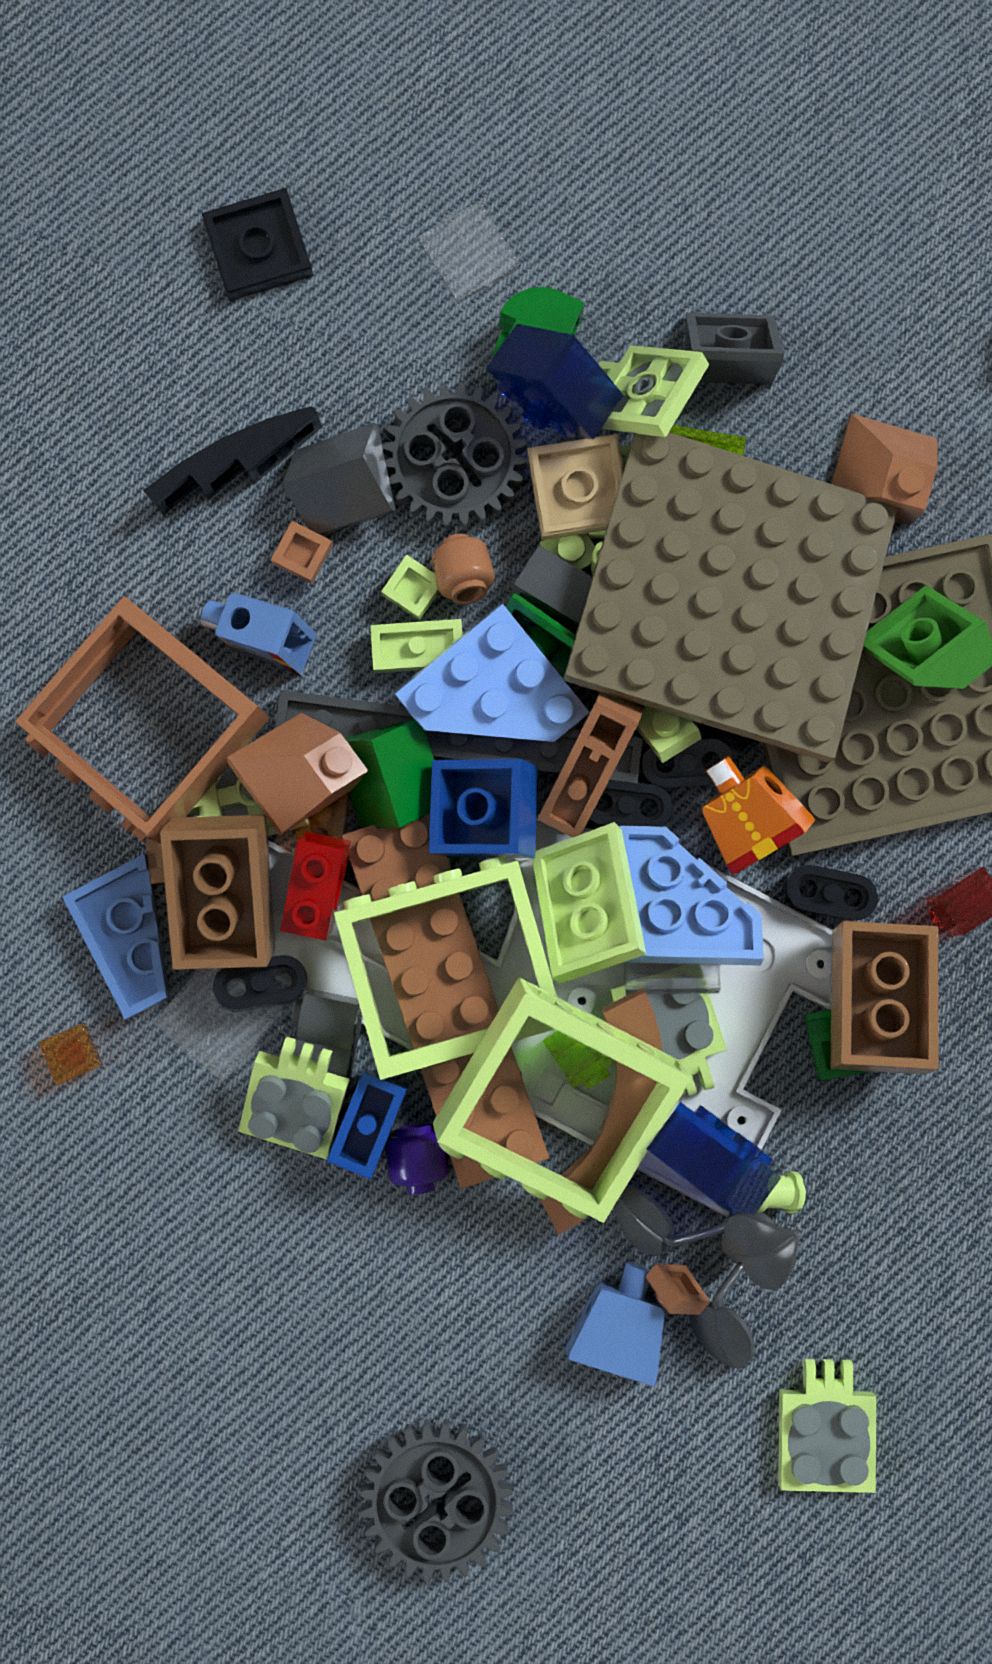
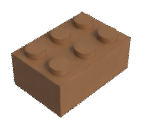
(218, 891)
(884, 998)

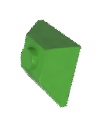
(932, 642)

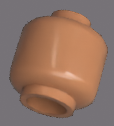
(463, 569)

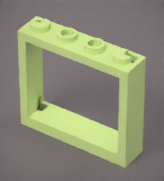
(407, 896)
(576, 1023)

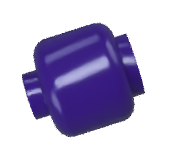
(416, 1159)

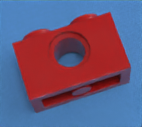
(315, 885)

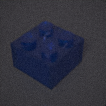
(554, 381)
(715, 1159)

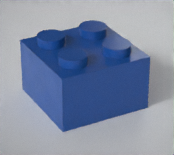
(483, 808)

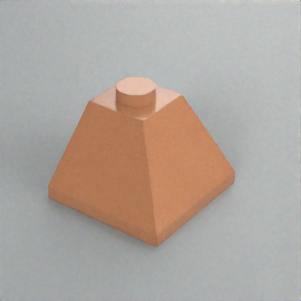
(887, 465)
(297, 770)

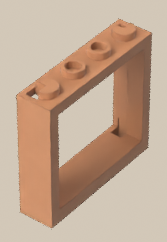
(83, 670)

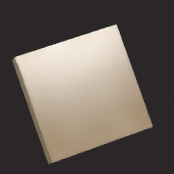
(575, 485)

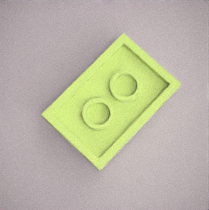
(588, 903)

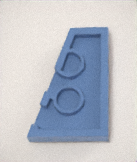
(123, 934)

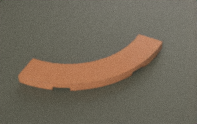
(631, 1090)

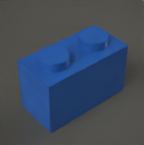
(367, 1123)

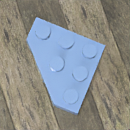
(493, 686)
(686, 905)

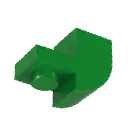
(541, 309)

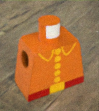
(752, 814)

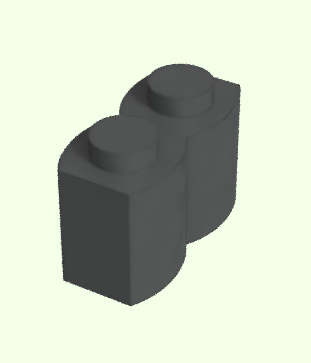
(329, 1023)

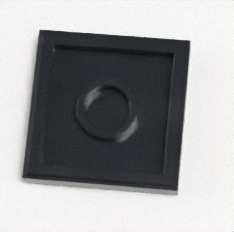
(257, 244)

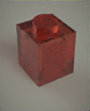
(962, 903)

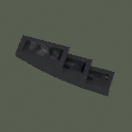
(249, 450)

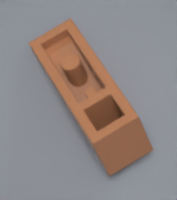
(590, 764)

